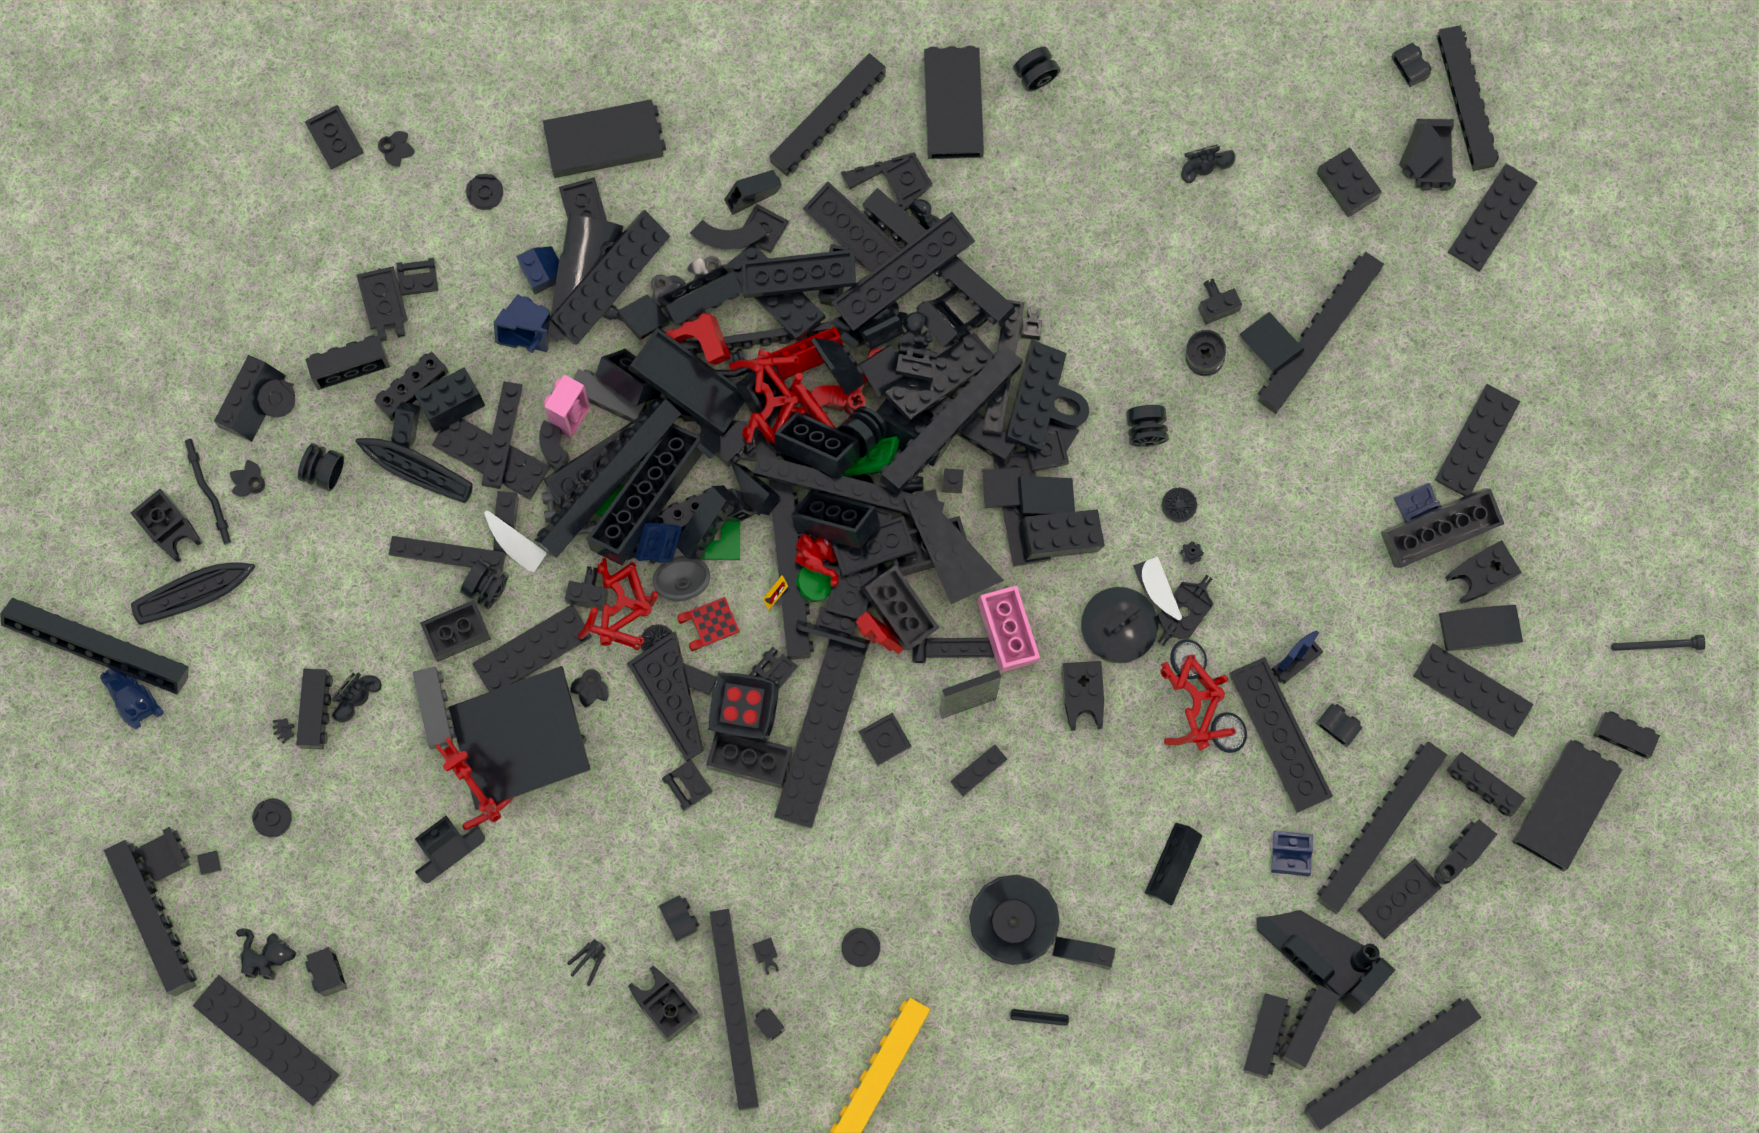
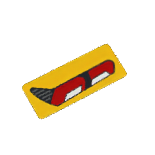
(775, 592)

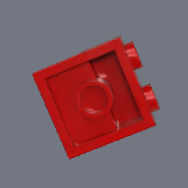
(878, 632)

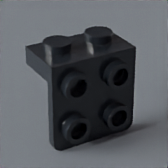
(165, 854)

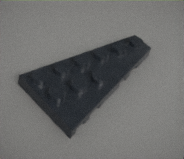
(954, 558)
(665, 683)

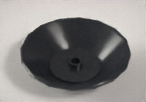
(1020, 899)

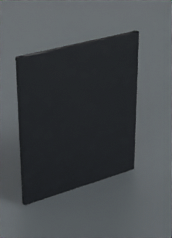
(521, 736)

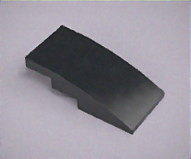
(1480, 627)

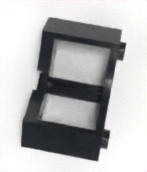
(950, 317)

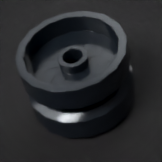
(1036, 69)

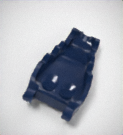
(130, 698)

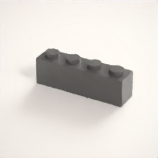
(607, 398)
(433, 706)

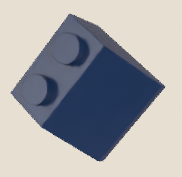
(539, 267)

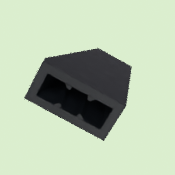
(1422, 150)
(752, 190)

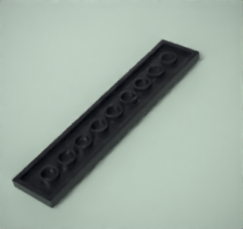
(820, 733)

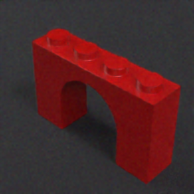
(709, 335)

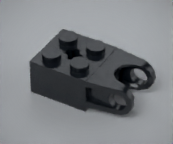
(170, 528)
(1481, 577)
(1083, 699)
(1465, 850)
(659, 1000)

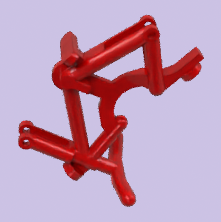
(788, 401)
(640, 606)
(457, 763)

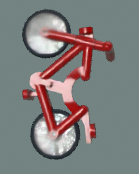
(1227, 728)

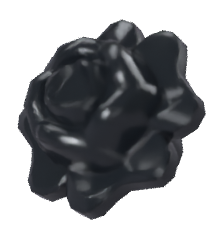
(1191, 552)

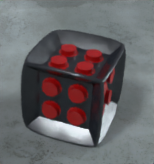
(743, 705)

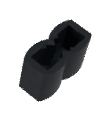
(1411, 64)
(1339, 725)
(678, 918)

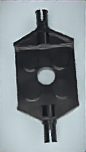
(1196, 600)

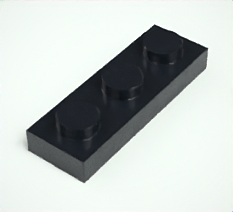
(978, 770)

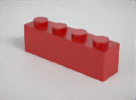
(806, 353)

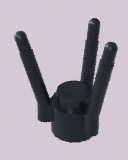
(593, 950)

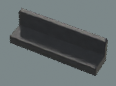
(1173, 863)

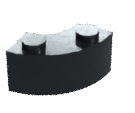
(551, 447)

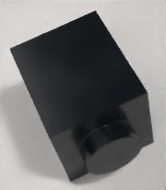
(953, 480)

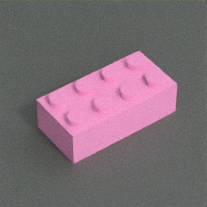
(567, 405)
(1008, 629)

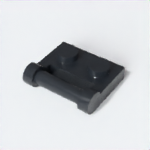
(419, 282)
(693, 782)

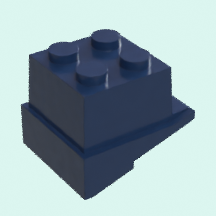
(523, 325)

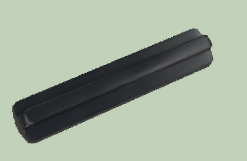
(1039, 1017)

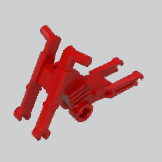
(828, 396)

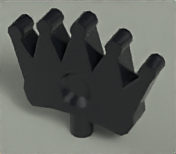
(283, 729)

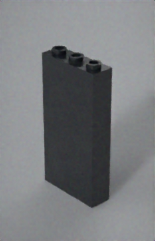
(953, 102)
(604, 138)
(1567, 805)

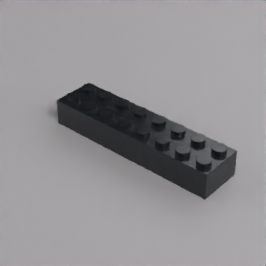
(645, 494)
(150, 918)

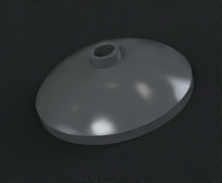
(681, 578)

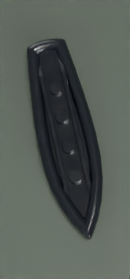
(416, 468)
(190, 591)

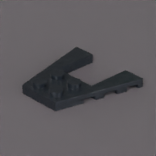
(903, 174)

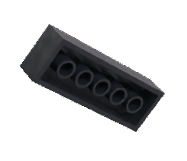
(1442, 527)

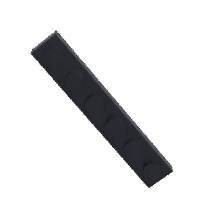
(502, 435)
(444, 553)

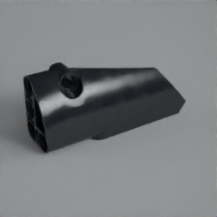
(583, 247)
(1328, 956)

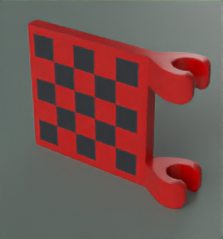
(712, 622)

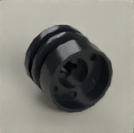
(1201, 343)
(1147, 425)
(866, 426)
(321, 467)
(486, 584)

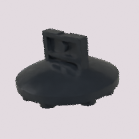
(1119, 625)

